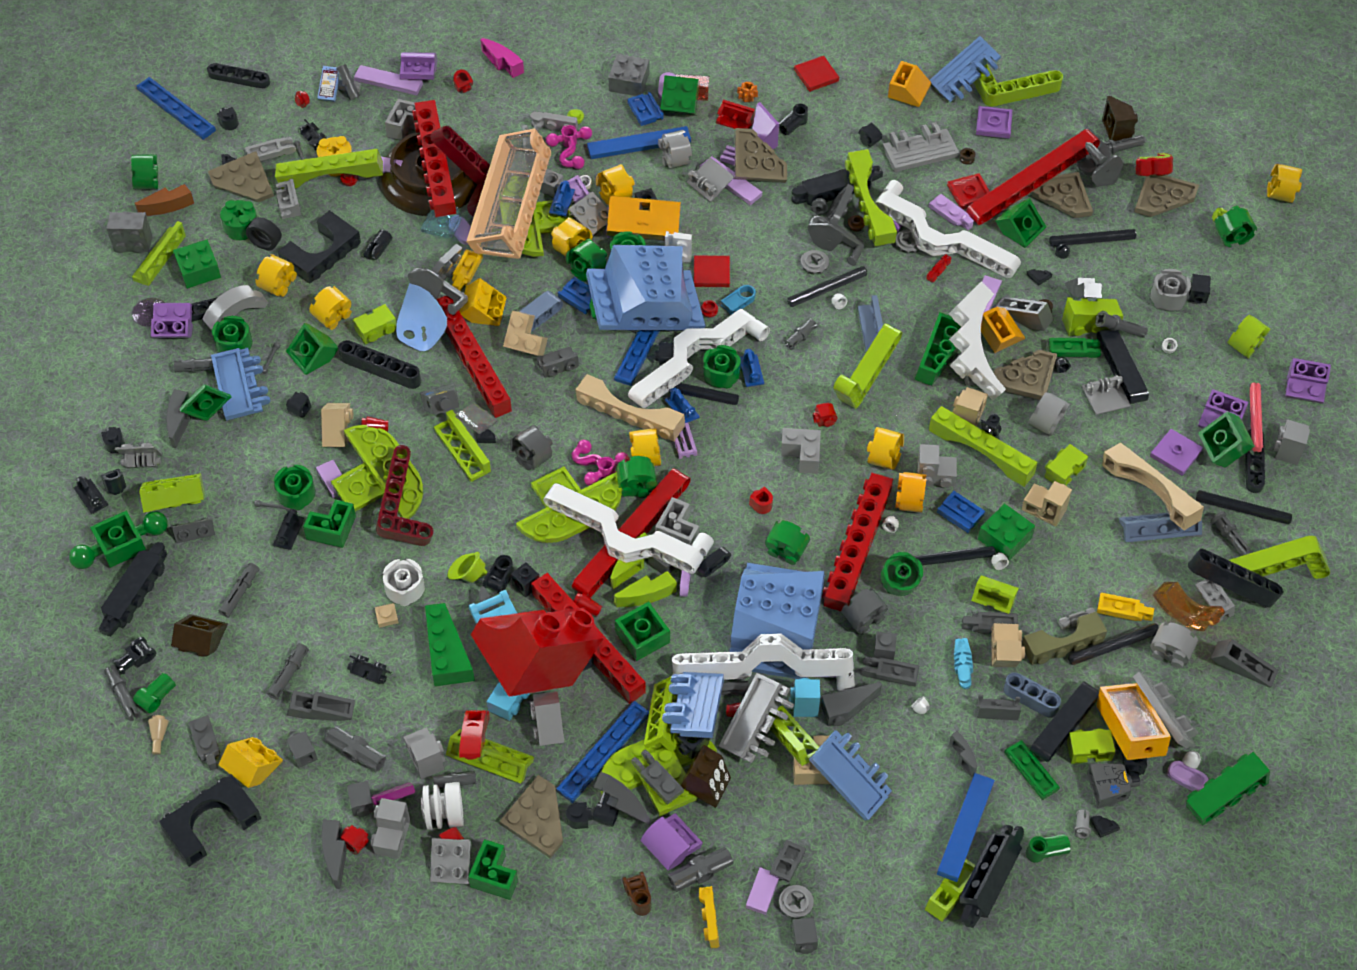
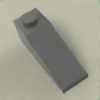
(1028, 313)
(1243, 662)
(844, 705)

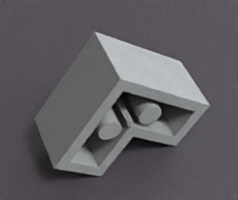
(400, 119)
(1291, 442)
(802, 444)
(939, 470)
(675, 522)
(547, 713)
(425, 752)
(392, 829)

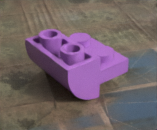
(418, 65)
(171, 320)
(1307, 380)
(1218, 404)
(670, 841)

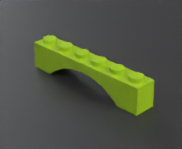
(361, 163)
(880, 225)
(1011, 461)

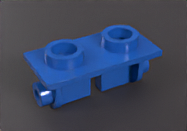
(562, 199)
(751, 369)
(679, 403)

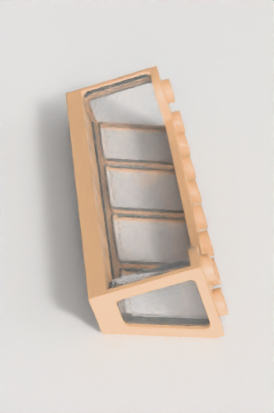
(509, 194)

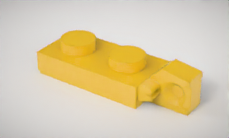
(466, 269)
(1124, 608)
(709, 914)

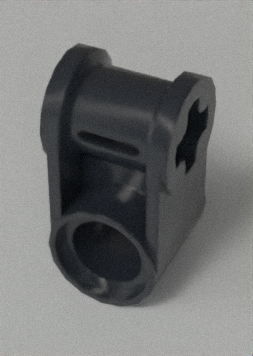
(499, 577)

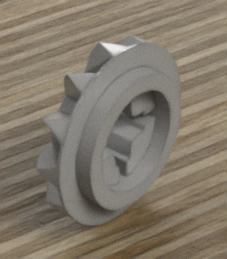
(902, 241)
(816, 256)
(799, 893)

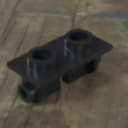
(310, 131)
(992, 425)
(90, 494)
(288, 530)
(361, 665)

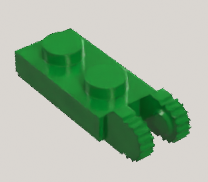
(1074, 347)

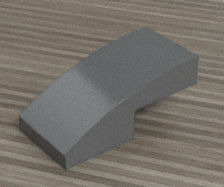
(966, 757)
(788, 861)

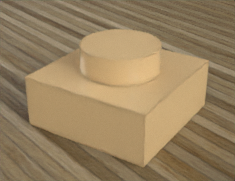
(386, 615)

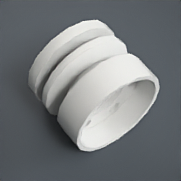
(442, 806)

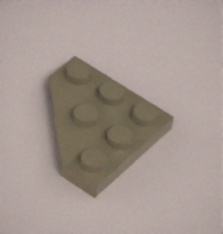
(756, 159)
(243, 178)
(1065, 194)
(1163, 194)
(1028, 375)
(536, 817)

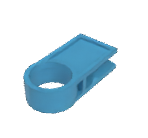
(735, 301)

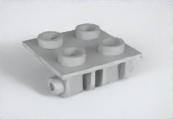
(709, 179)
(590, 213)
(1106, 395)
(133, 454)
(450, 860)

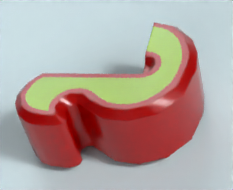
(1154, 165)

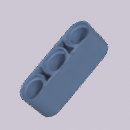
(543, 308)
(1025, 687)

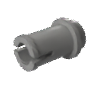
(1082, 824)

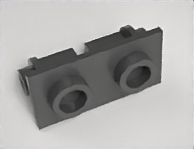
(193, 530)

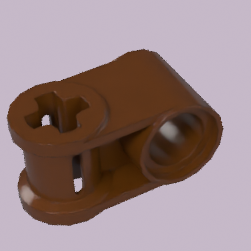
(637, 890)

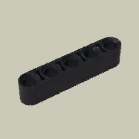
(379, 364)
(1123, 365)
(1235, 578)
(1065, 721)

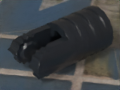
(378, 244)

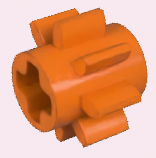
(747, 92)

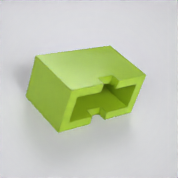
(375, 325)
(1067, 462)
(995, 594)
(1090, 744)

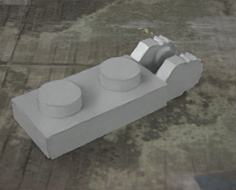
(552, 121)
(272, 148)

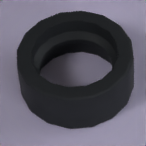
(268, 228)

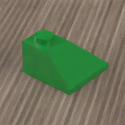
(1021, 223)
(311, 349)
(205, 402)

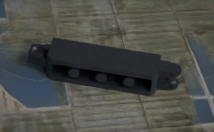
(828, 186)
(132, 588)
(990, 874)

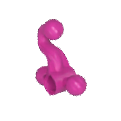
(569, 139)
(605, 465)

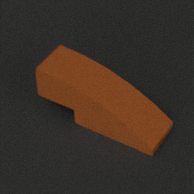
(165, 201)

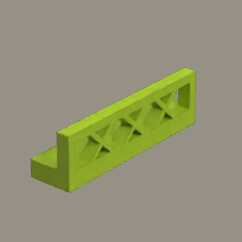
(160, 254)
(468, 442)
(664, 734)
(789, 738)
(494, 758)

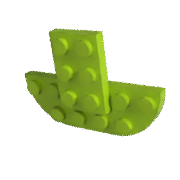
(541, 223)
(368, 480)
(553, 526)
(622, 769)

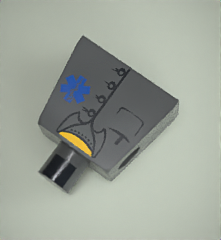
(440, 399)
(1111, 783)

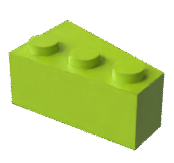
(1080, 316)
(171, 492)

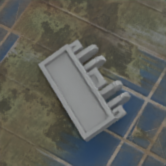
(916, 151)
(1161, 699)
(754, 717)

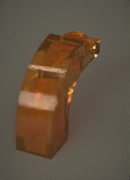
(1185, 610)

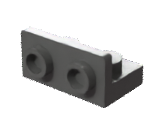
(558, 362)

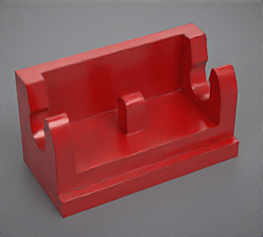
(735, 115)

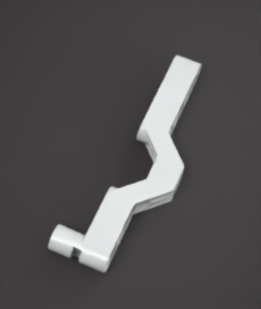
(940, 244)
(687, 344)
(621, 545)
(772, 648)

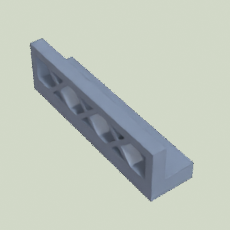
(870, 321)
(1155, 527)

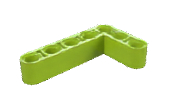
(1017, 89)
(854, 390)
(1286, 556)

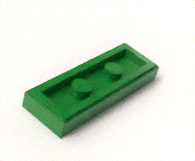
(1032, 769)

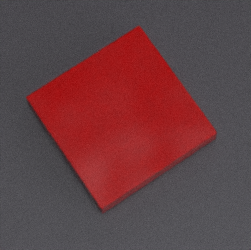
(816, 73)
(968, 189)
(711, 271)

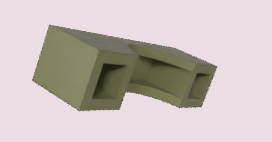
(1042, 647)

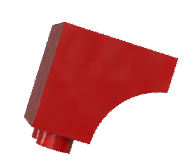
(537, 648)

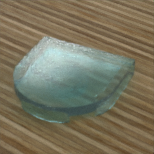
(441, 226)

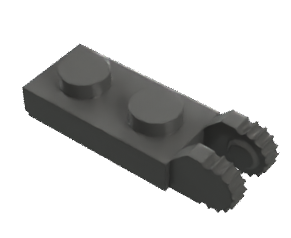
(891, 670)
(658, 778)

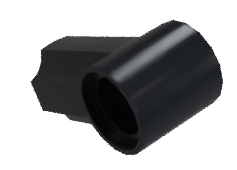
(796, 118)
(605, 813)

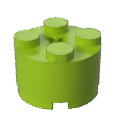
(1248, 336)

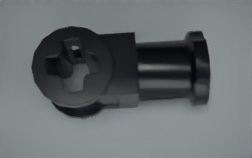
(135, 655)

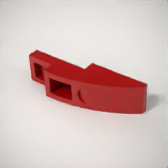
(473, 733)

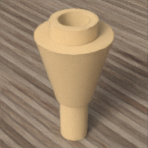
(157, 727)

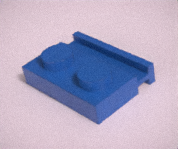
(645, 108)
(576, 294)
(960, 511)

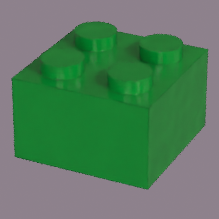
(680, 95)
(197, 263)
(1226, 439)
(1006, 531)
(642, 631)

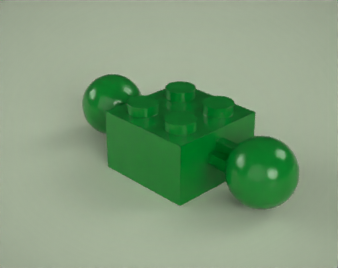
(118, 539)

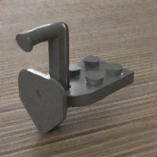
(1107, 165)
(828, 234)
(435, 282)

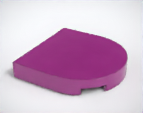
(394, 793)

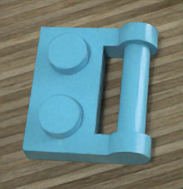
(506, 609)

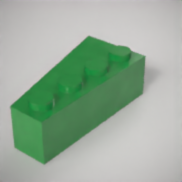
(938, 350)
(447, 653)
(1228, 788)

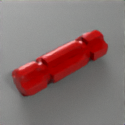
(938, 268)

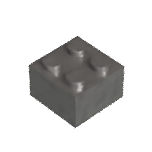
(629, 75)
(129, 232)

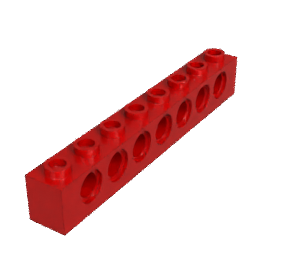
(435, 160)
(475, 361)
(875, 485)
(606, 656)

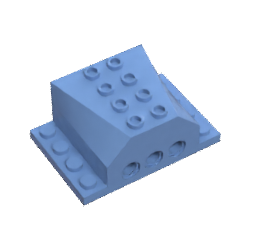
(645, 290)
(776, 603)

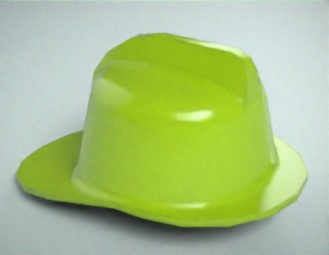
(468, 568)

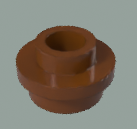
(856, 223)

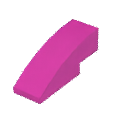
(502, 57)

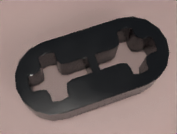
(714, 561)

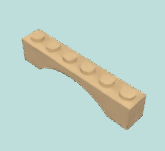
(596, 395)
(1126, 464)

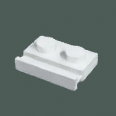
(680, 239)

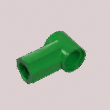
(151, 697)
(1049, 847)

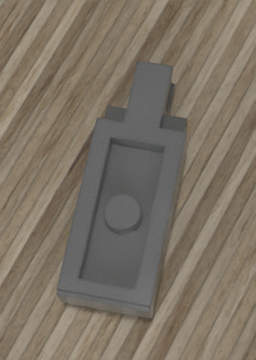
(983, 621)
(205, 741)

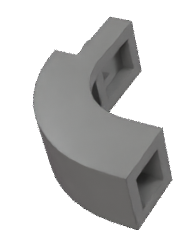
(232, 303)

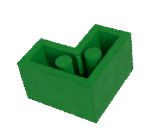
(331, 528)
(489, 874)

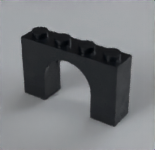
(312, 265)
(225, 795)

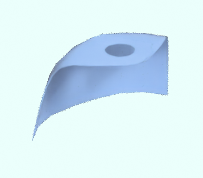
(417, 311)

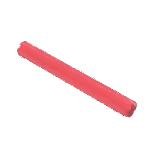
(1256, 416)

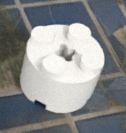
(403, 581)

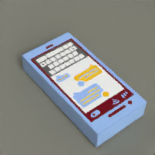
(328, 84)

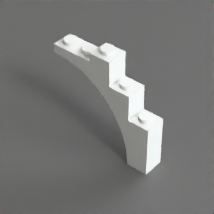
(968, 341)

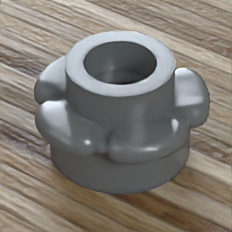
(819, 202)

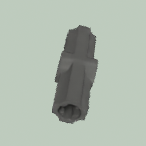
(355, 749)
(700, 869)

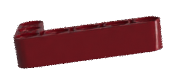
(465, 158)
(393, 500)

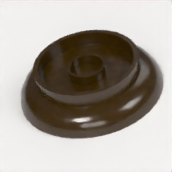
(406, 183)

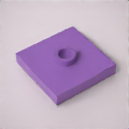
(994, 122)
(1176, 452)

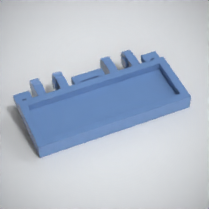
(965, 69)
(237, 380)
(696, 703)
(851, 775)

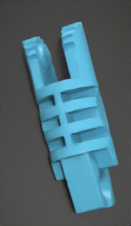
(963, 662)

